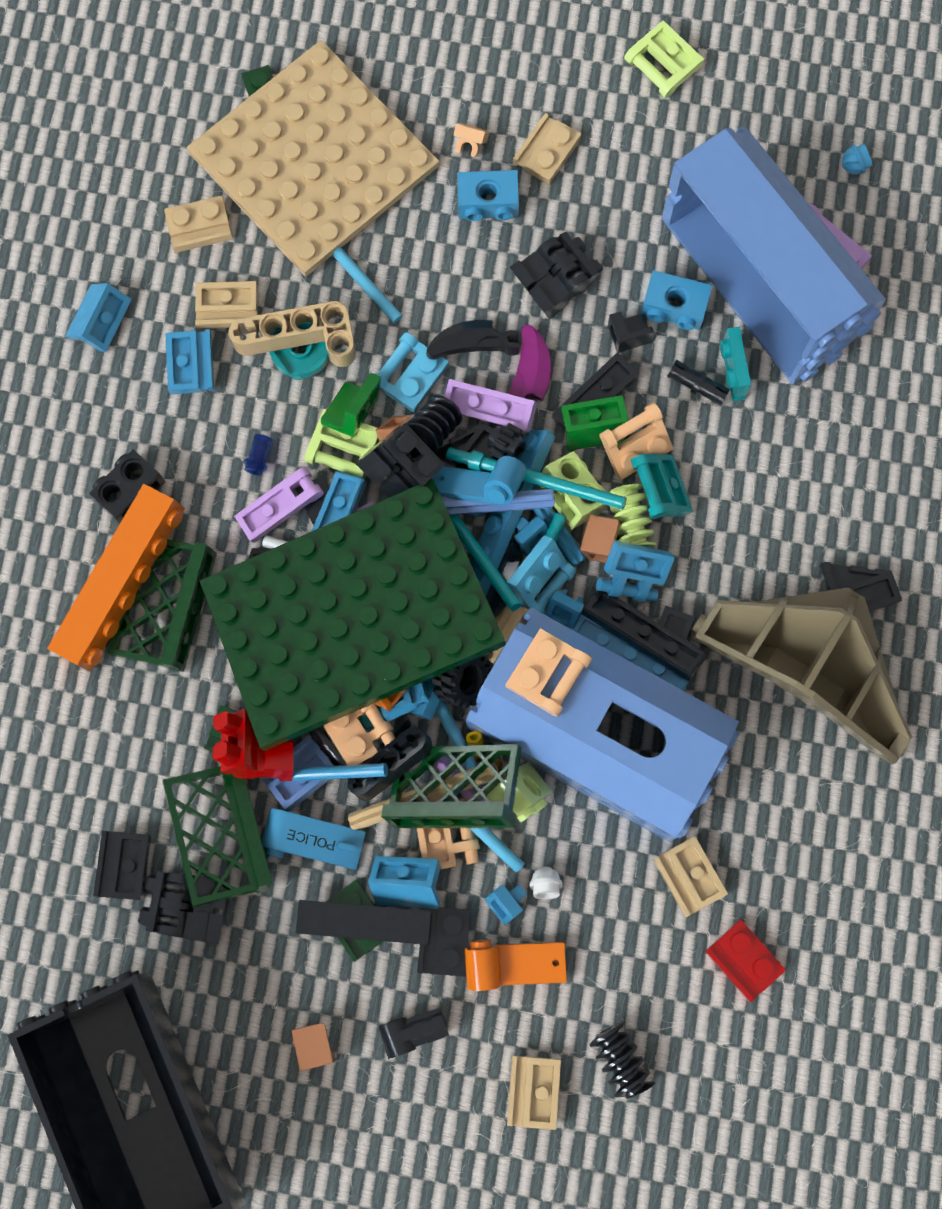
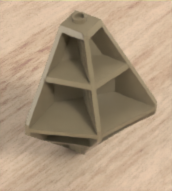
(821, 653)

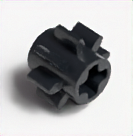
(506, 442)

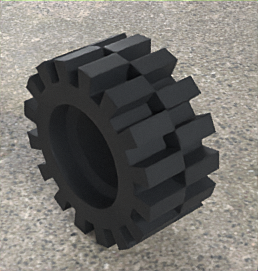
(466, 692)

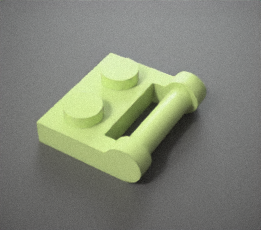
(671, 52)
(358, 445)

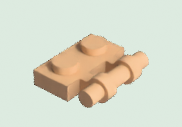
(351, 738)
(438, 844)

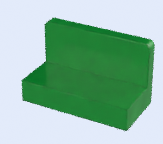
(352, 406)
(590, 418)

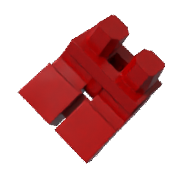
(241, 753)

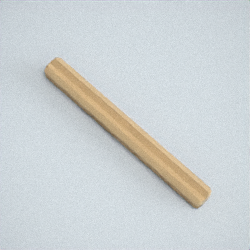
(372, 814)

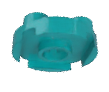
(301, 365)

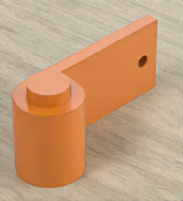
(514, 964)

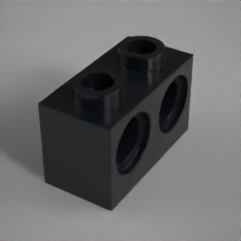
(120, 481)

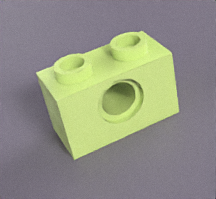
(529, 792)

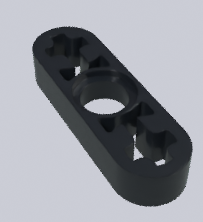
(403, 764)

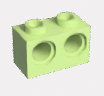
(571, 506)

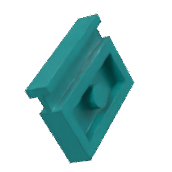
(736, 365)

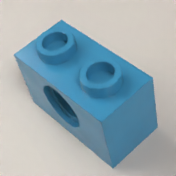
(500, 184)
(690, 293)

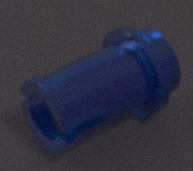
(256, 461)

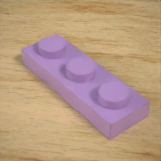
(491, 405)

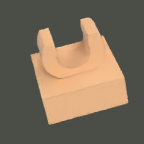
(471, 135)

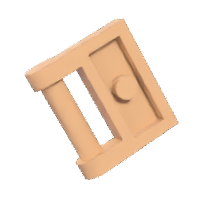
(649, 440)
(539, 665)

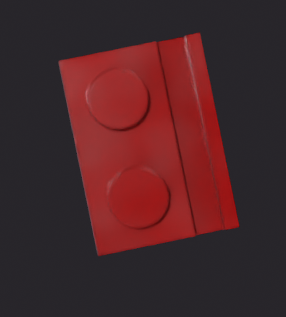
(745, 960)

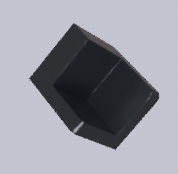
(629, 332)

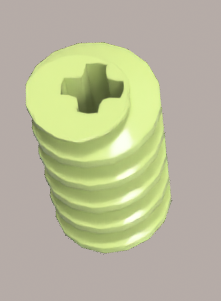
(631, 518)

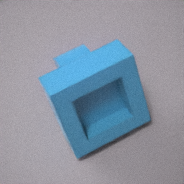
(529, 533)
(564, 608)
(505, 903)

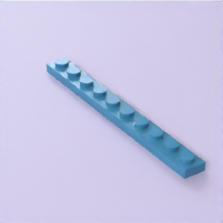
(496, 537)

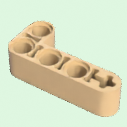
(292, 336)

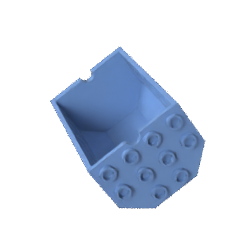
(769, 253)
(648, 791)

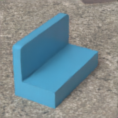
(99, 316)
(405, 882)

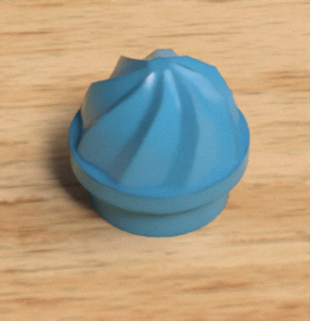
(856, 159)

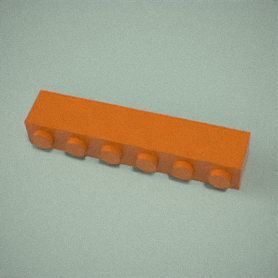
(117, 578)

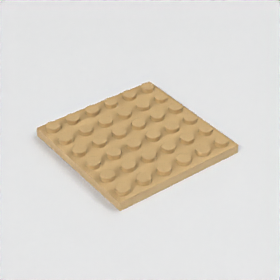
(313, 157)

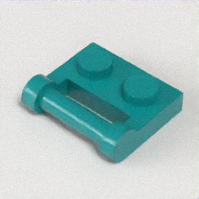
(662, 485)

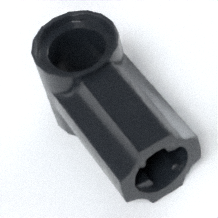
(406, 1034)

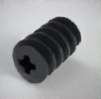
(436, 421)
(621, 1062)

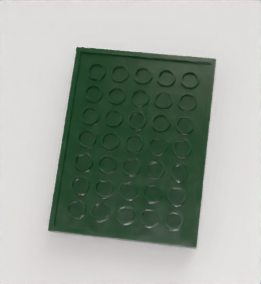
(350, 614)

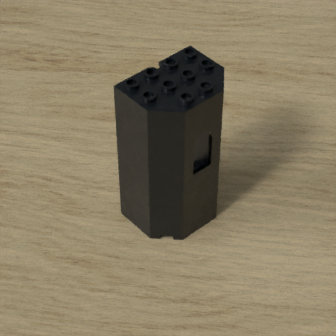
(108, 1162)

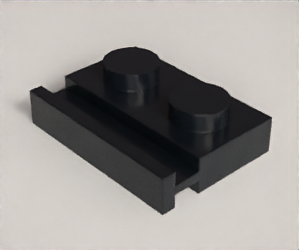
(122, 865)
(446, 942)

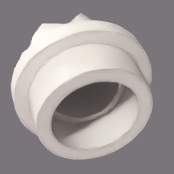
(545, 883)

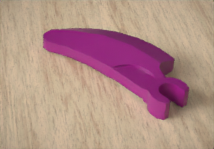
(533, 368)

